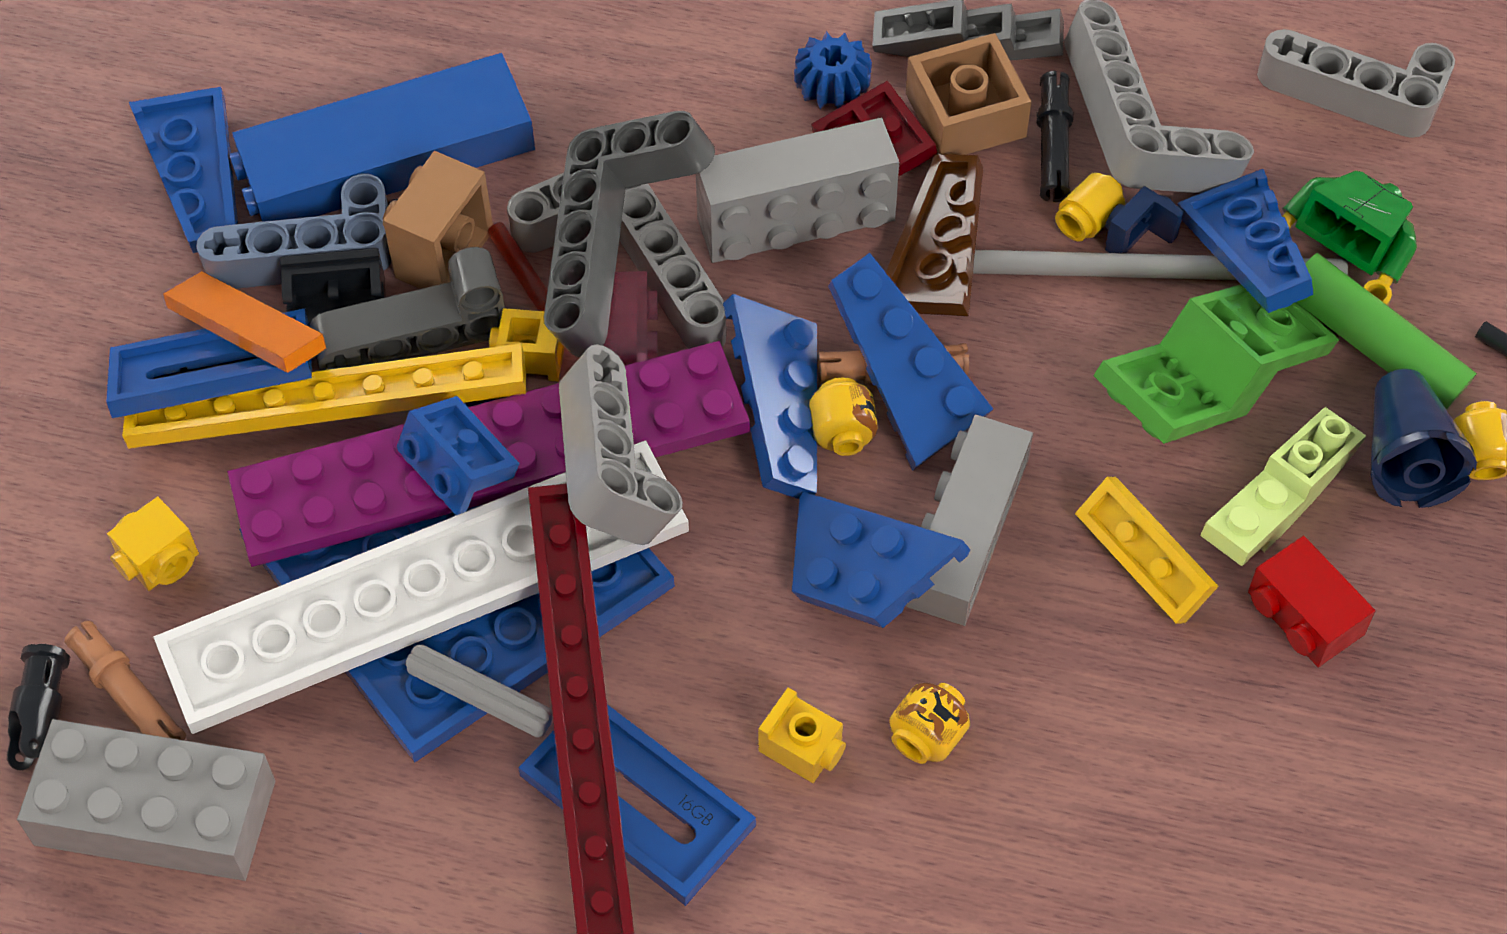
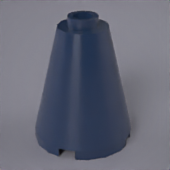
(1416, 444)

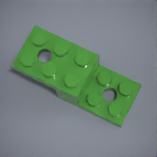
(1212, 362)

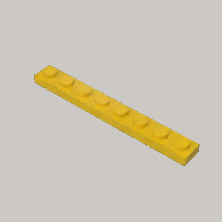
(338, 396)

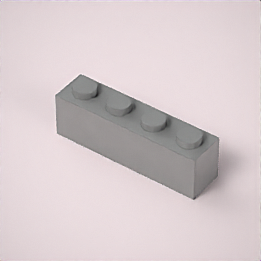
(973, 509)

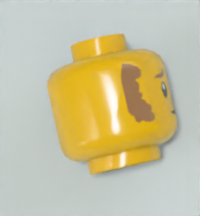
(1487, 433)

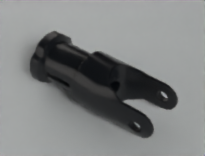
(35, 702)

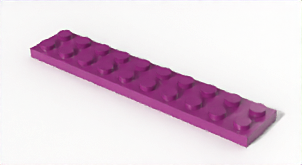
(369, 487)

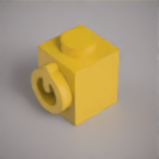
(152, 545)

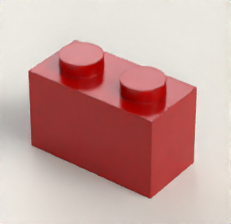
(1310, 601)

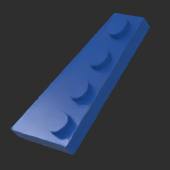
(191, 153)
(915, 374)

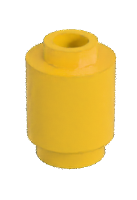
(1089, 206)

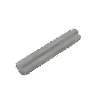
(479, 690)

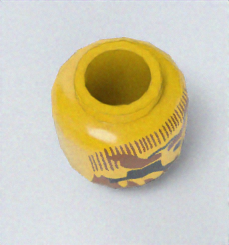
(843, 415)
(929, 722)

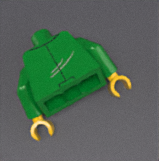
(1360, 223)

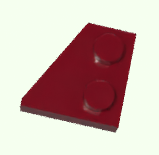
(906, 133)

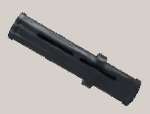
(1054, 119)

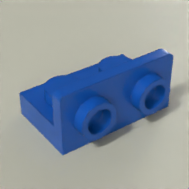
(454, 452)

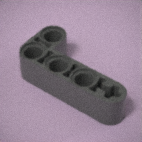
(416, 320)

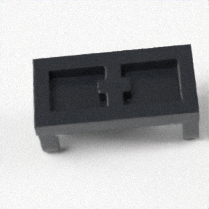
(331, 280)

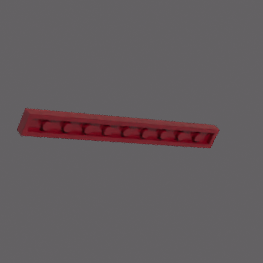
(580, 716)

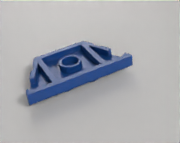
(864, 560)

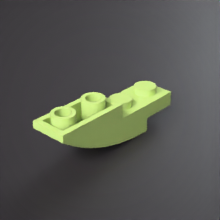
(1284, 488)

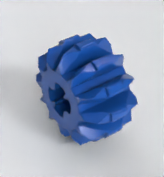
(832, 70)

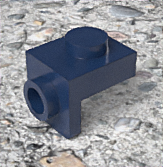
(1142, 213)

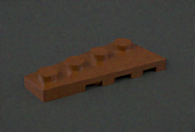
(939, 239)

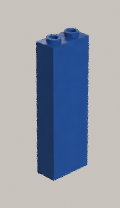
(305, 158)

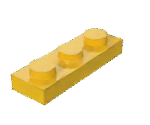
(1146, 550)

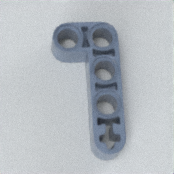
(251, 252)

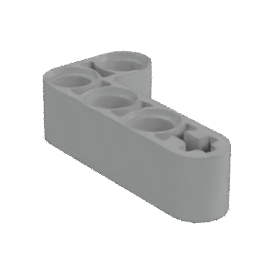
(1358, 84)
(600, 454)

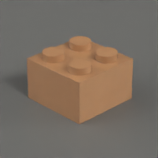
(968, 96)
(435, 218)

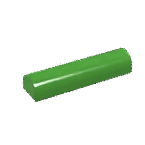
(1381, 331)

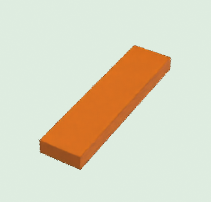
(245, 321)

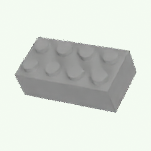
(797, 190)
(147, 799)

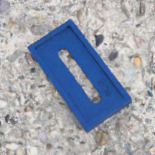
(136, 364)
(711, 814)

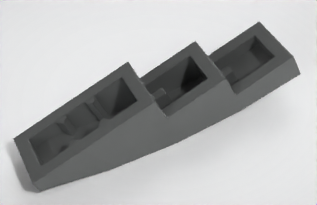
(945, 23)

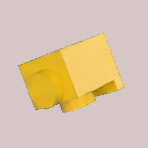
(540, 346)
(799, 753)

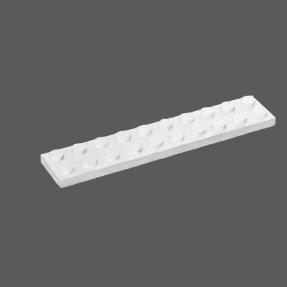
(369, 606)

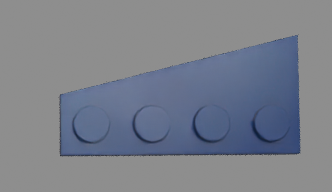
(1250, 239)
(780, 380)

